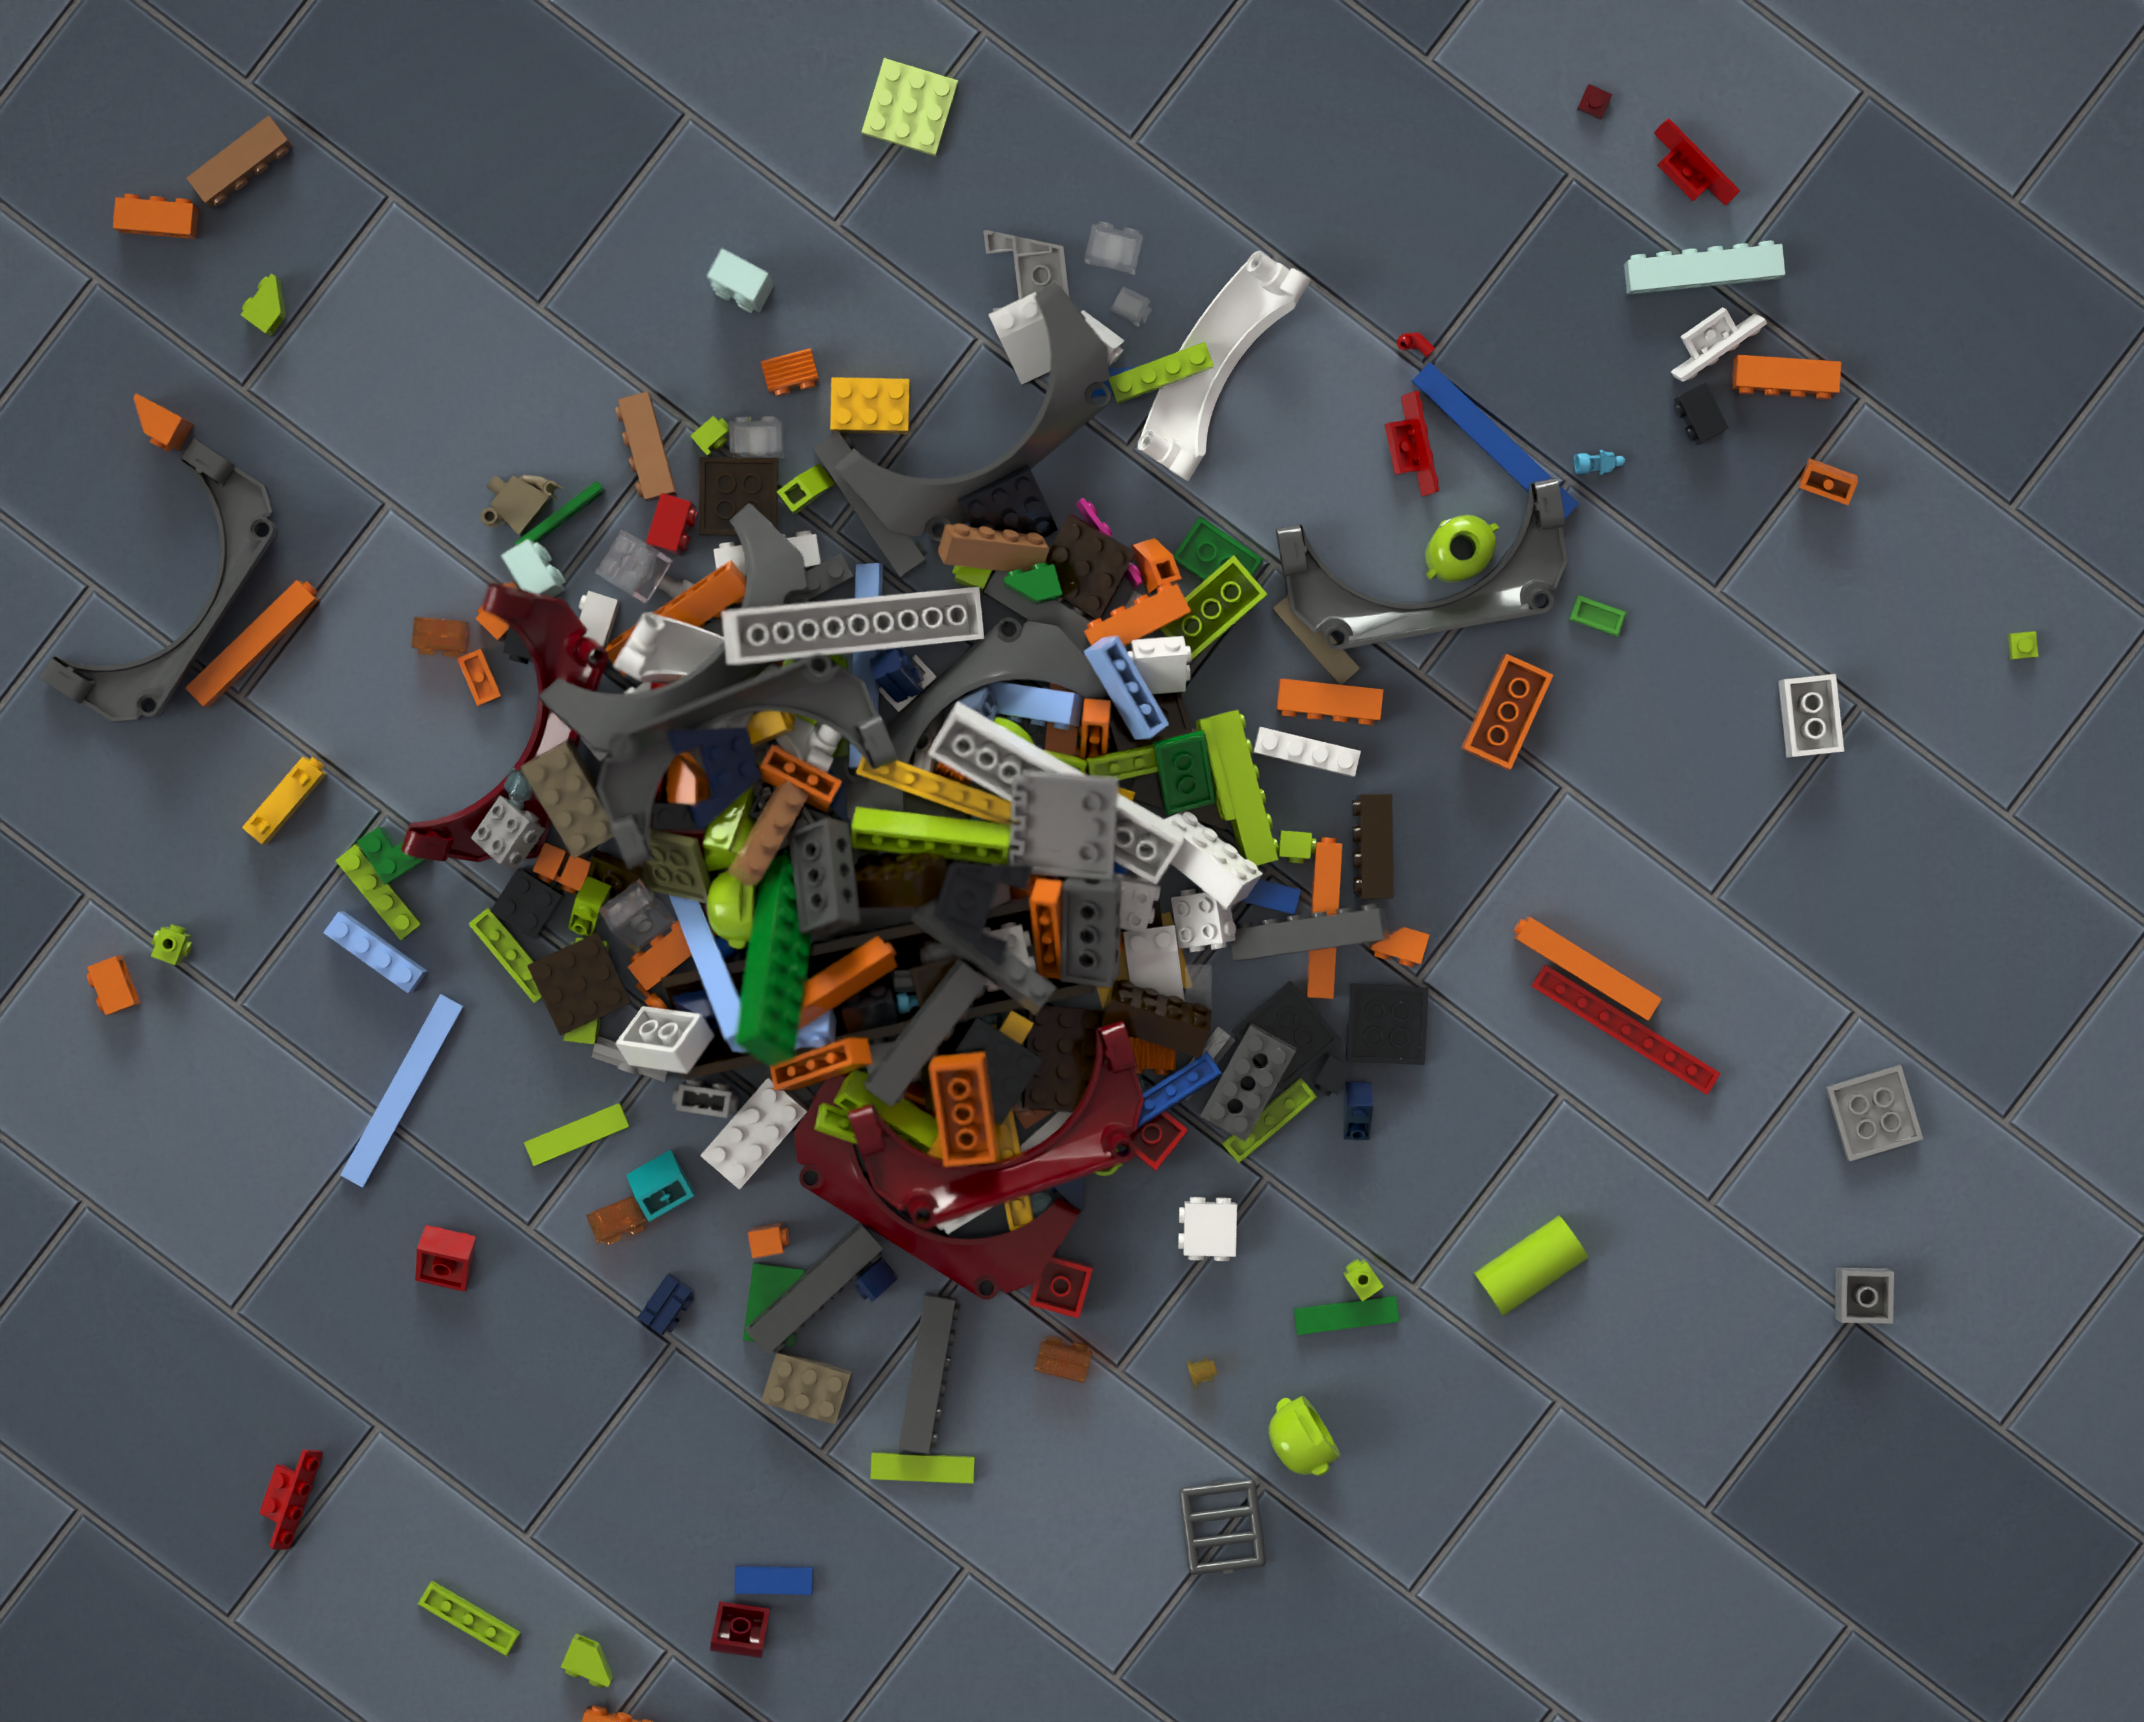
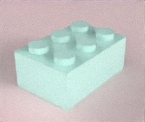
(741, 281)
(532, 569)

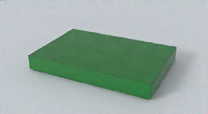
(1209, 548)
(1184, 772)
(765, 1287)

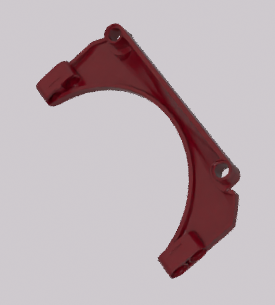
(557, 651)
(1076, 1149)
(1005, 1259)

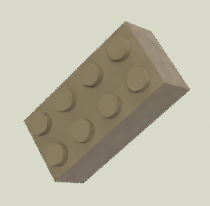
(569, 797)

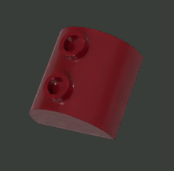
(740, 1630)

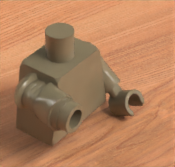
(518, 501)

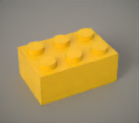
(870, 405)

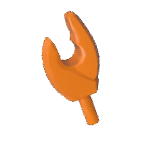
(652, 999)

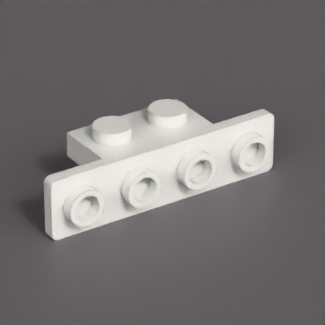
(1713, 339)

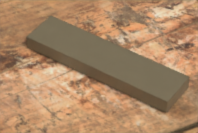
(1335, 662)

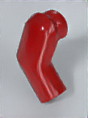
(1415, 341)

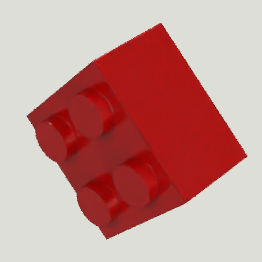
(672, 524)
(1157, 1140)
(1062, 1286)

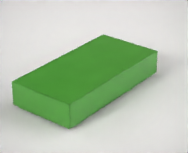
(1597, 616)

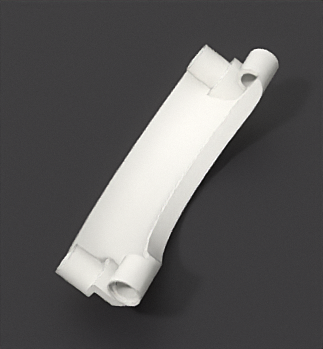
(1236, 317)
(671, 649)

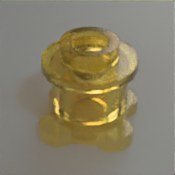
(1202, 1371)

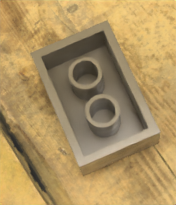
(806, 1386)

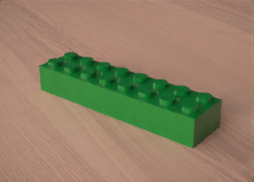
(774, 970)

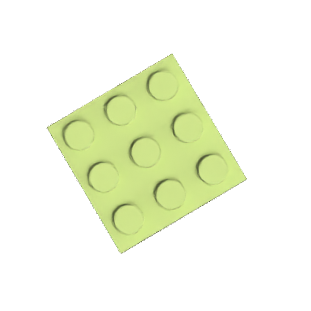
(909, 107)

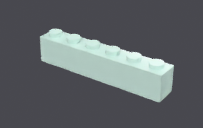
(1704, 268)

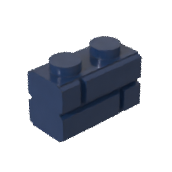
(896, 675)
(666, 1304)

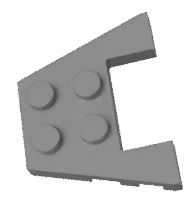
(1035, 261)

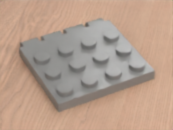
(1064, 824)

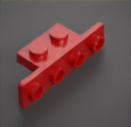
(1691, 167)
(1411, 446)
(287, 1497)

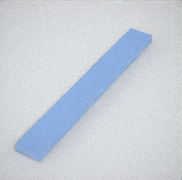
(867, 584)
(709, 963)
(402, 1090)

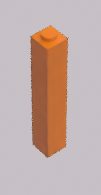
(253, 643)
(1324, 898)
(1586, 967)
(846, 978)

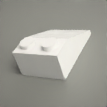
(1024, 337)
(1154, 960)

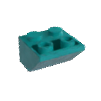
(660, 1185)

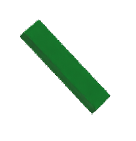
(564, 513)
(1346, 1315)

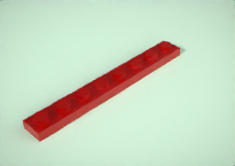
(1625, 1029)

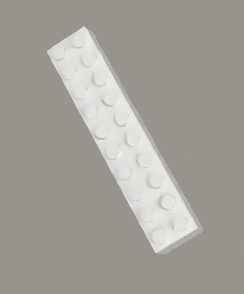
(852, 625)
(995, 754)

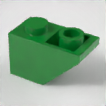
(1035, 585)

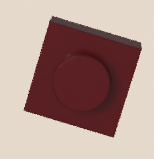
(1594, 101)

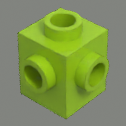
(163, 948)

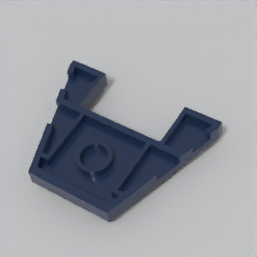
(728, 764)

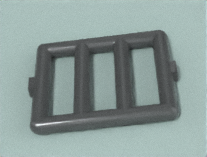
(1193, 1543)

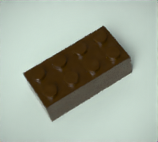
(1374, 846)
(898, 879)
(1158, 1017)

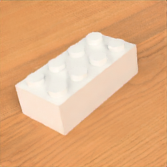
(1212, 863)
(754, 1133)

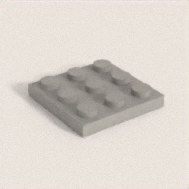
(1874, 1113)

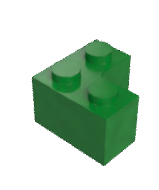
(387, 857)

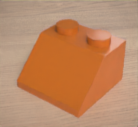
(163, 426)

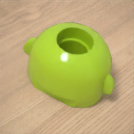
(1444, 564)
(731, 909)
(1302, 1438)

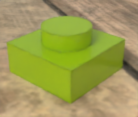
(2023, 645)

